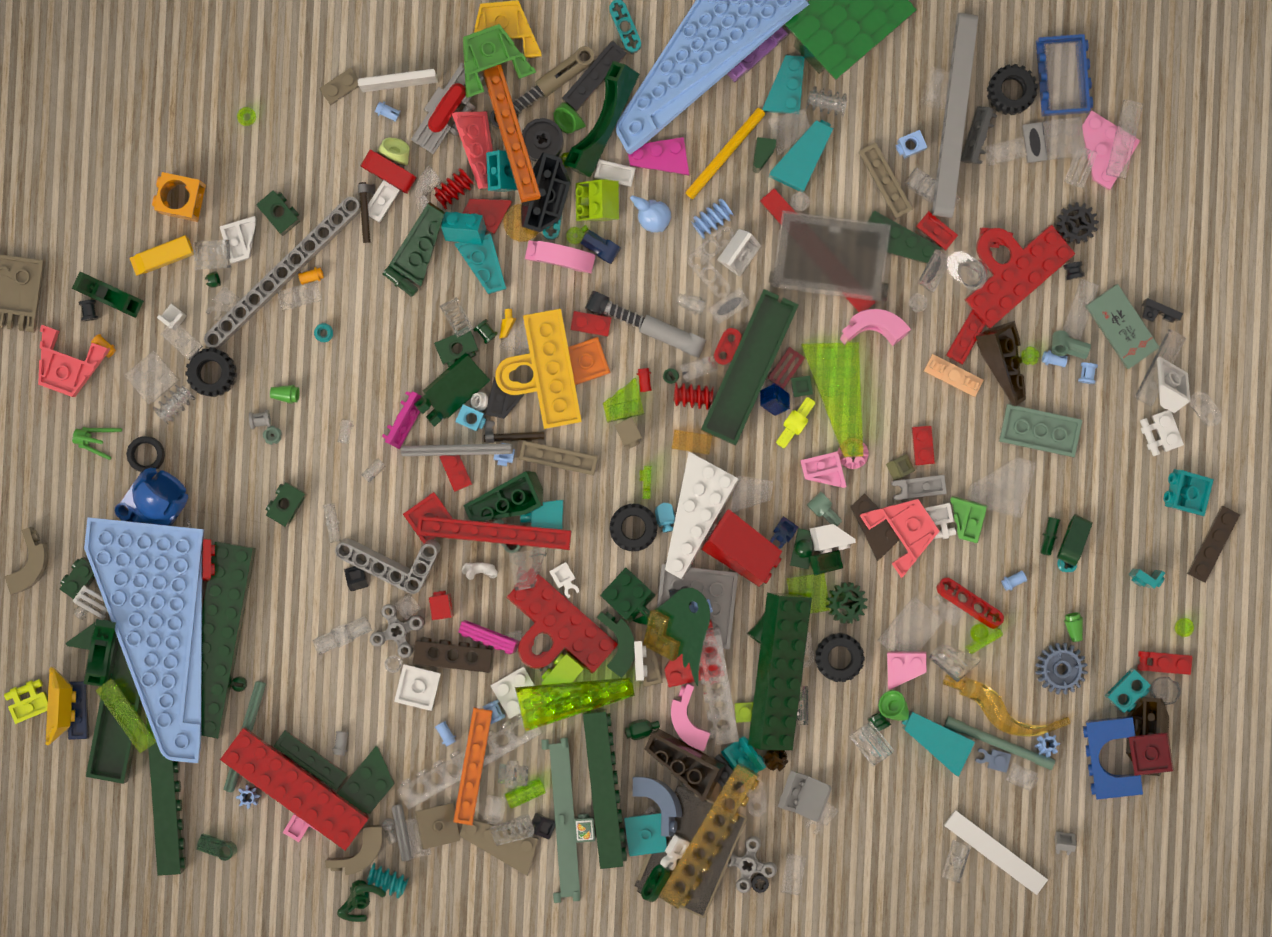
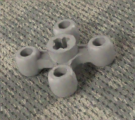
(405, 627)
(746, 872)

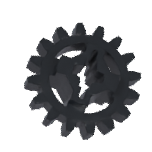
(1080, 215)

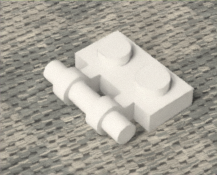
(1167, 431)
(941, 516)

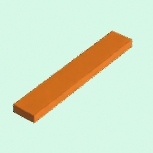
(473, 766)

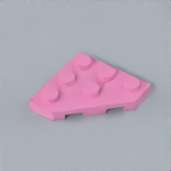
(1099, 136)

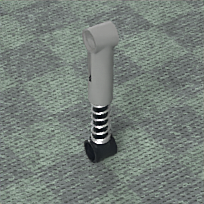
(649, 325)

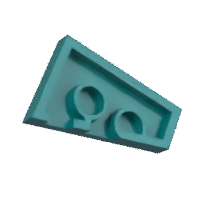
(787, 87)
(484, 263)

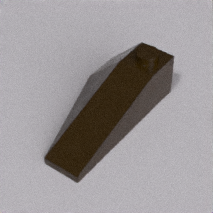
(1000, 352)

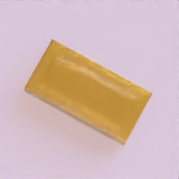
(692, 442)

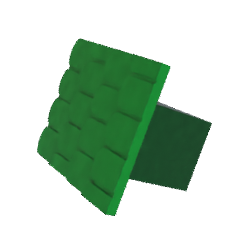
(842, 32)

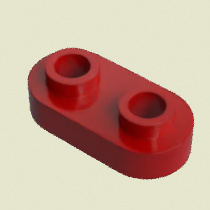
(726, 346)

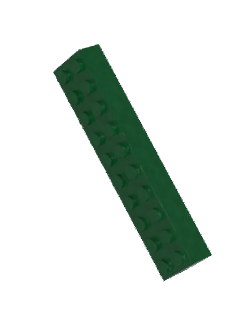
(221, 630)

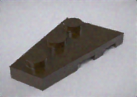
(880, 537)

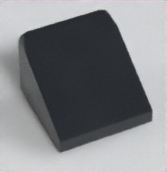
(355, 578)
(543, 826)

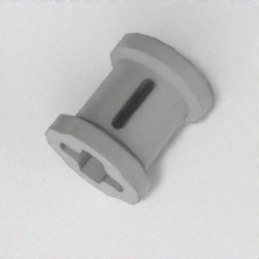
(259, 419)

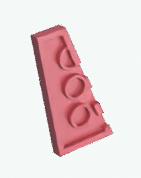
(476, 140)

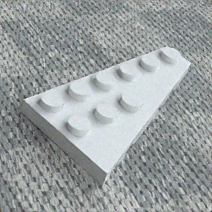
(700, 502)

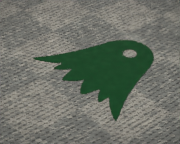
(685, 625)

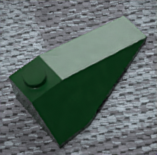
(509, 499)

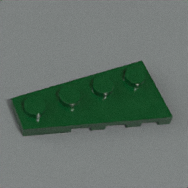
(416, 250)

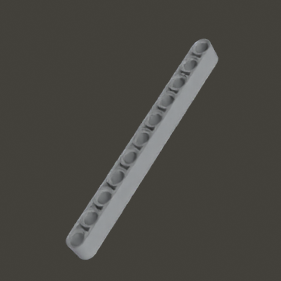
(955, 115)
(279, 283)

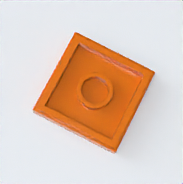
(588, 361)

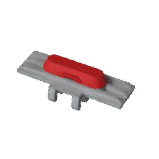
(440, 110)

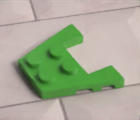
(489, 49)

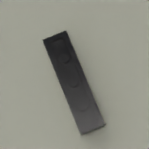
(593, 76)

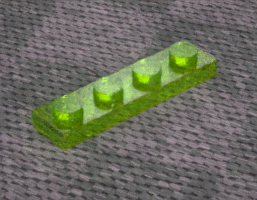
(126, 716)

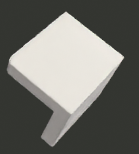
(170, 314)

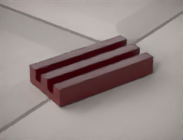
(795, 354)

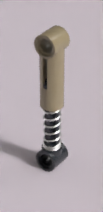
(552, 81)

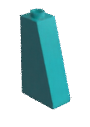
(800, 161)
(944, 744)

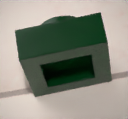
(801, 386)

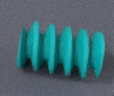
(387, 881)

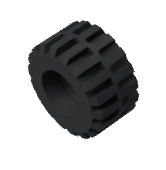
(1020, 75)
(227, 372)
(650, 527)
(853, 667)

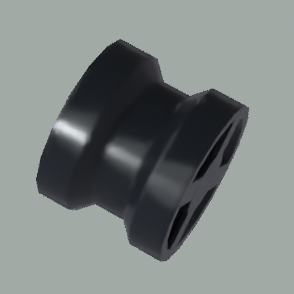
(1074, 270)

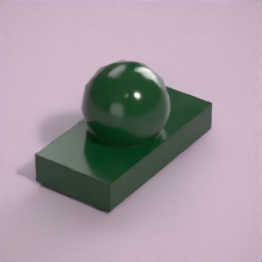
(802, 549)
(826, 562)

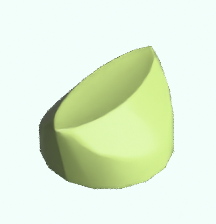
(395, 150)

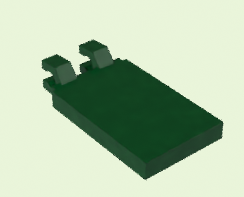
(452, 389)

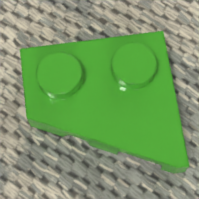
(969, 518)

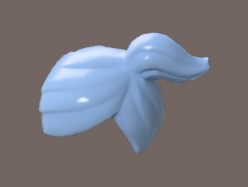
(652, 215)

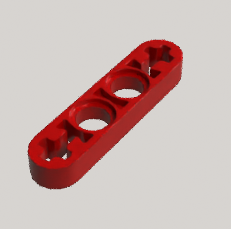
(971, 600)

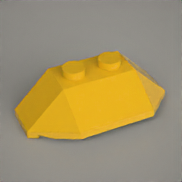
(59, 705)

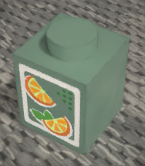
(584, 828)

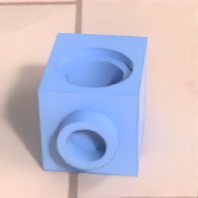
(917, 138)

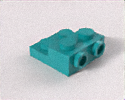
(1188, 492)

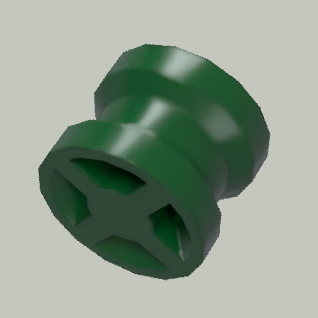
(879, 721)

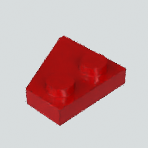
(492, 211)

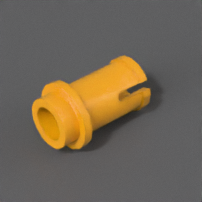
(311, 275)
(99, 340)

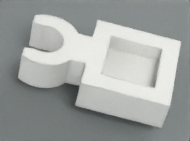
(563, 576)
(674, 851)

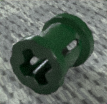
(485, 331)

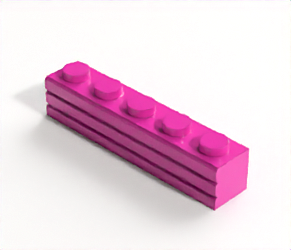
(488, 637)

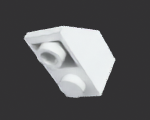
(828, 537)

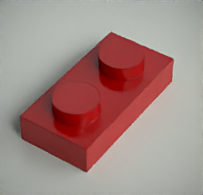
(937, 230)
(590, 323)
(923, 445)
(456, 471)
(207, 551)

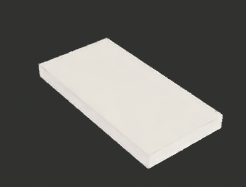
(397, 80)

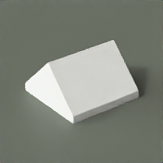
(739, 252)

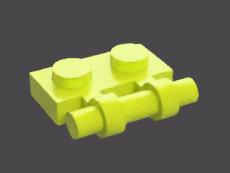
(29, 707)

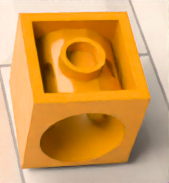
(189, 211)

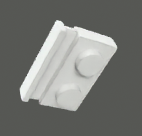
(640, 669)

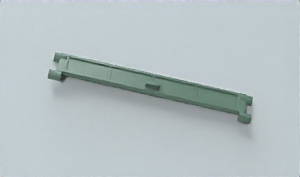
(564, 819)

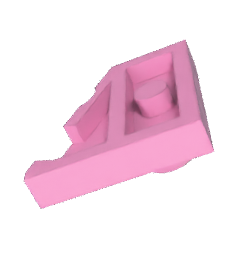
(824, 469)
(905, 666)

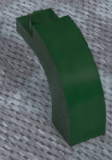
(107, 294)
(99, 652)
(625, 654)

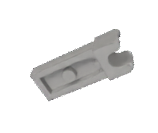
(920, 487)

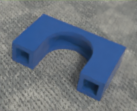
(1106, 784)

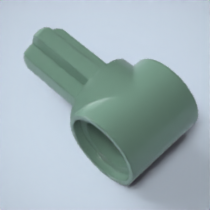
(821, 507)

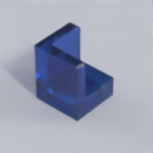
(775, 399)

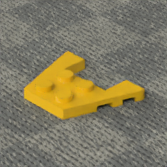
(512, 20)

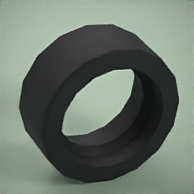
(138, 441)

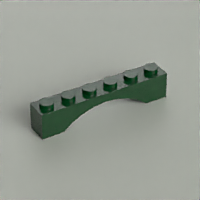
(619, 85)

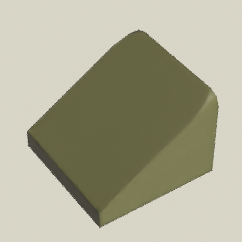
(900, 467)

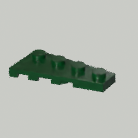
(905, 242)

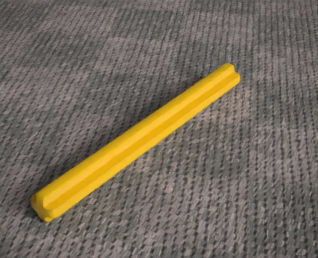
(725, 153)

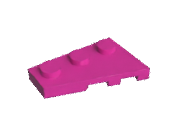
(662, 156)

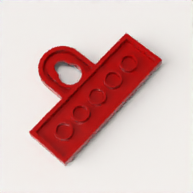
(1019, 275)
(563, 623)

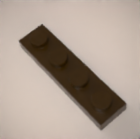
(1213, 544)

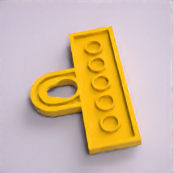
(550, 367)

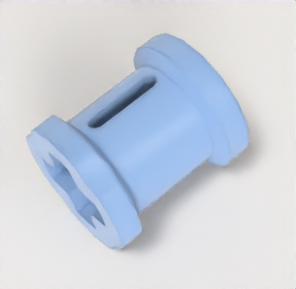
(1088, 373)
(497, 713)

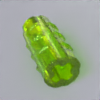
(525, 793)

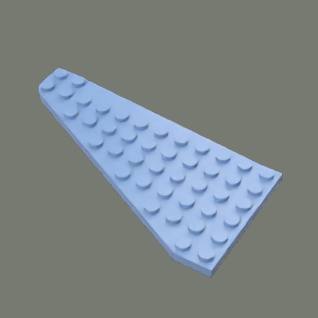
(699, 54)
(155, 597)

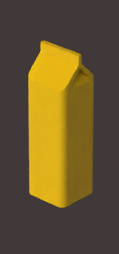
(162, 255)

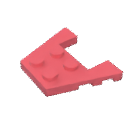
(62, 371)
(910, 524)

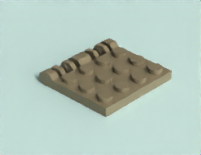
(20, 291)

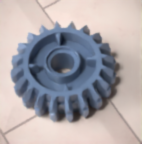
(1071, 674)

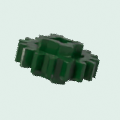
(845, 595)

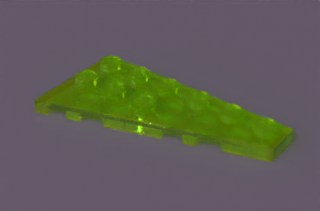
(554, 702)

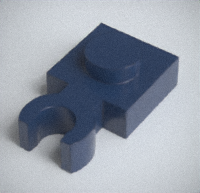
(784, 531)

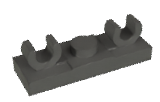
(977, 135)

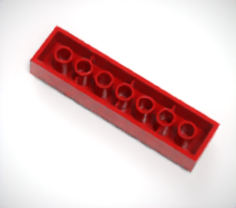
(294, 788)

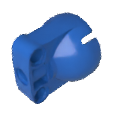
(154, 499)

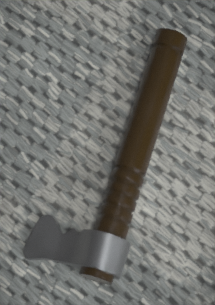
(363, 189)
(490, 437)

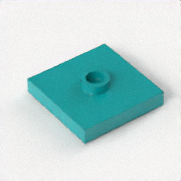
(645, 834)

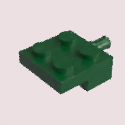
(628, 595)

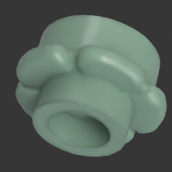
(267, 435)

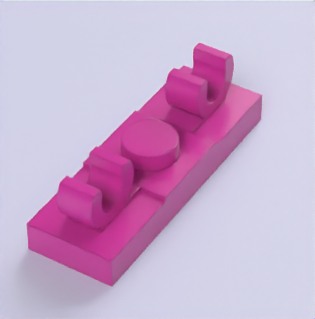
(404, 421)

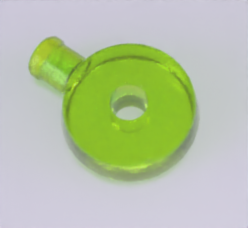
(580, 234)

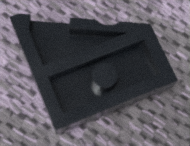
(500, 402)

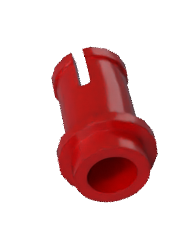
(644, 379)

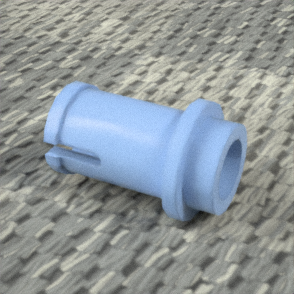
(387, 111)
(1050, 358)
(1014, 580)
(445, 734)

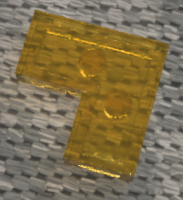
(656, 636)

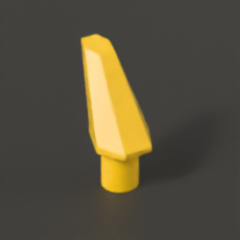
(507, 323)

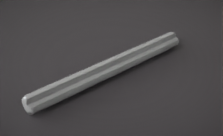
(469, 449)

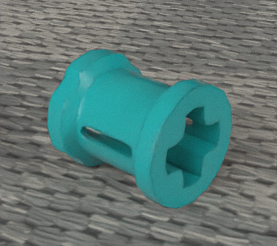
(1061, 564)

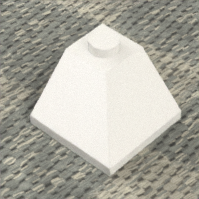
(1173, 385)

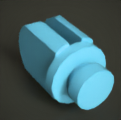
(665, 516)

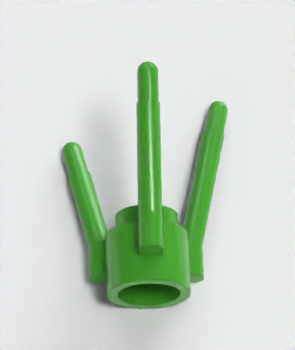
(83, 437)

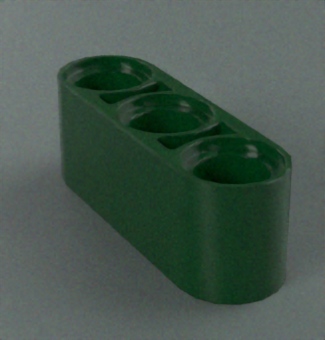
(1074, 540)

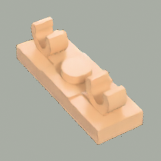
(953, 375)

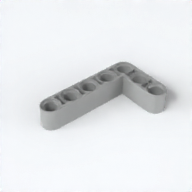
(390, 565)

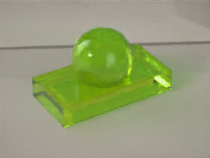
(982, 637)

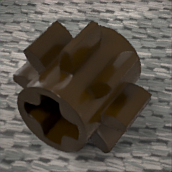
(775, 759)

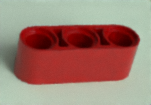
(388, 171)

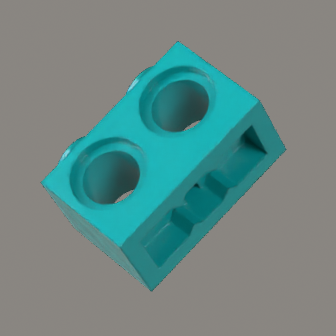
(1124, 686)

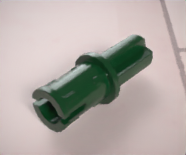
(400, 281)
(1049, 536)

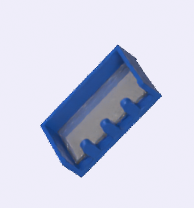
(1064, 75)

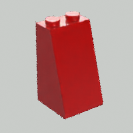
(742, 549)

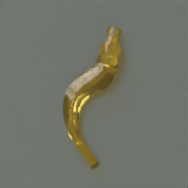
(996, 711)

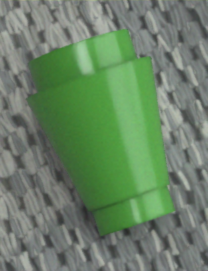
(285, 393)
(1074, 625)

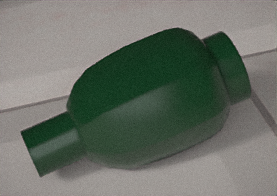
(640, 729)

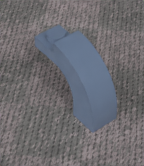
(664, 797)

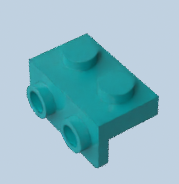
(1142, 579)
(743, 753)

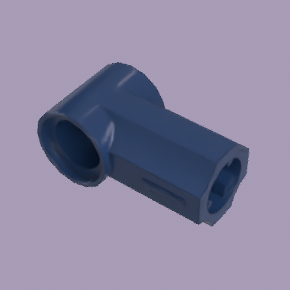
(603, 248)

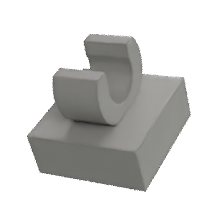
(1065, 842)

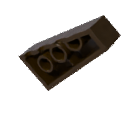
(686, 763)

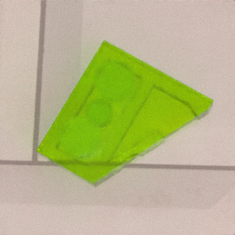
(624, 403)

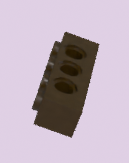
(422, 655)

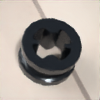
(765, 885)

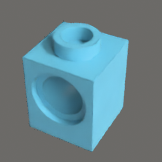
(462, 418)

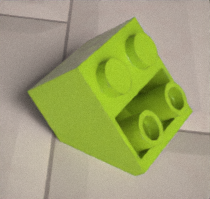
(597, 200)
(565, 671)

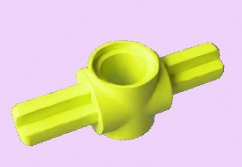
(795, 422)

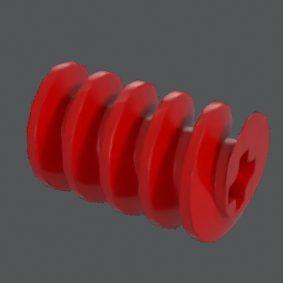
(453, 188)
(693, 396)

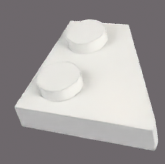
(240, 237)

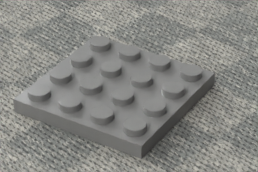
(715, 586)

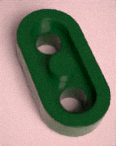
(655, 883)

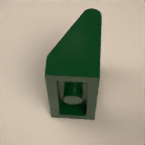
(763, 150)

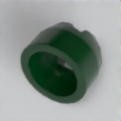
(214, 279)
(667, 378)
(239, 679)

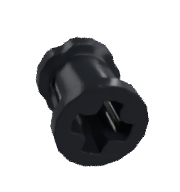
(88, 310)

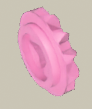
(858, 461)

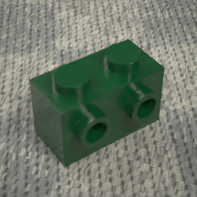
(80, 576)

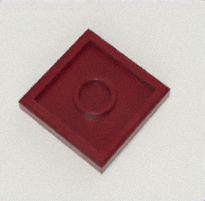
(1151, 753)

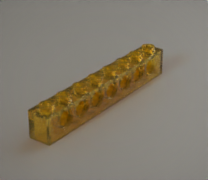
(670, 892)

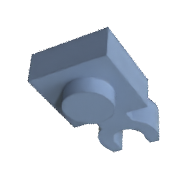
(996, 760)

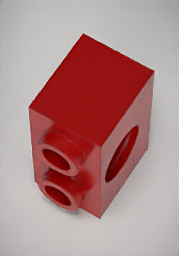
(441, 605)

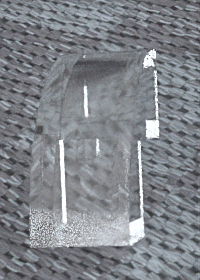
(425, 185)

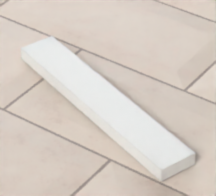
(995, 852)

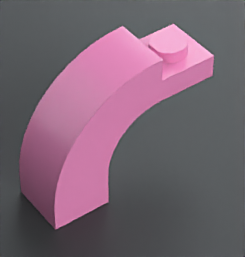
(560, 256)
(878, 320)
(685, 729)

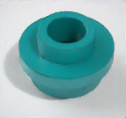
(317, 332)

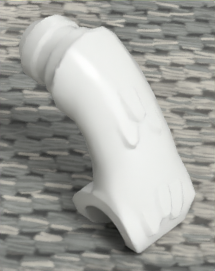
(471, 569)

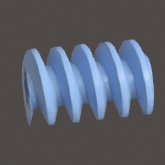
(712, 217)

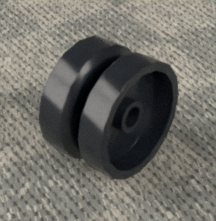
(542, 129)

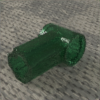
(215, 847)

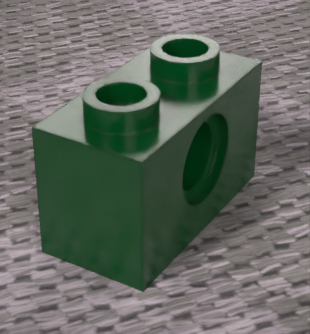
(270, 204)
(445, 346)
(295, 498)

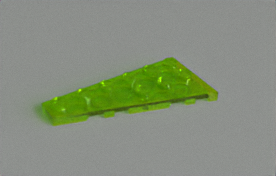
(839, 385)

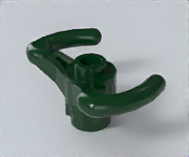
(359, 899)

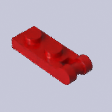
(1165, 662)

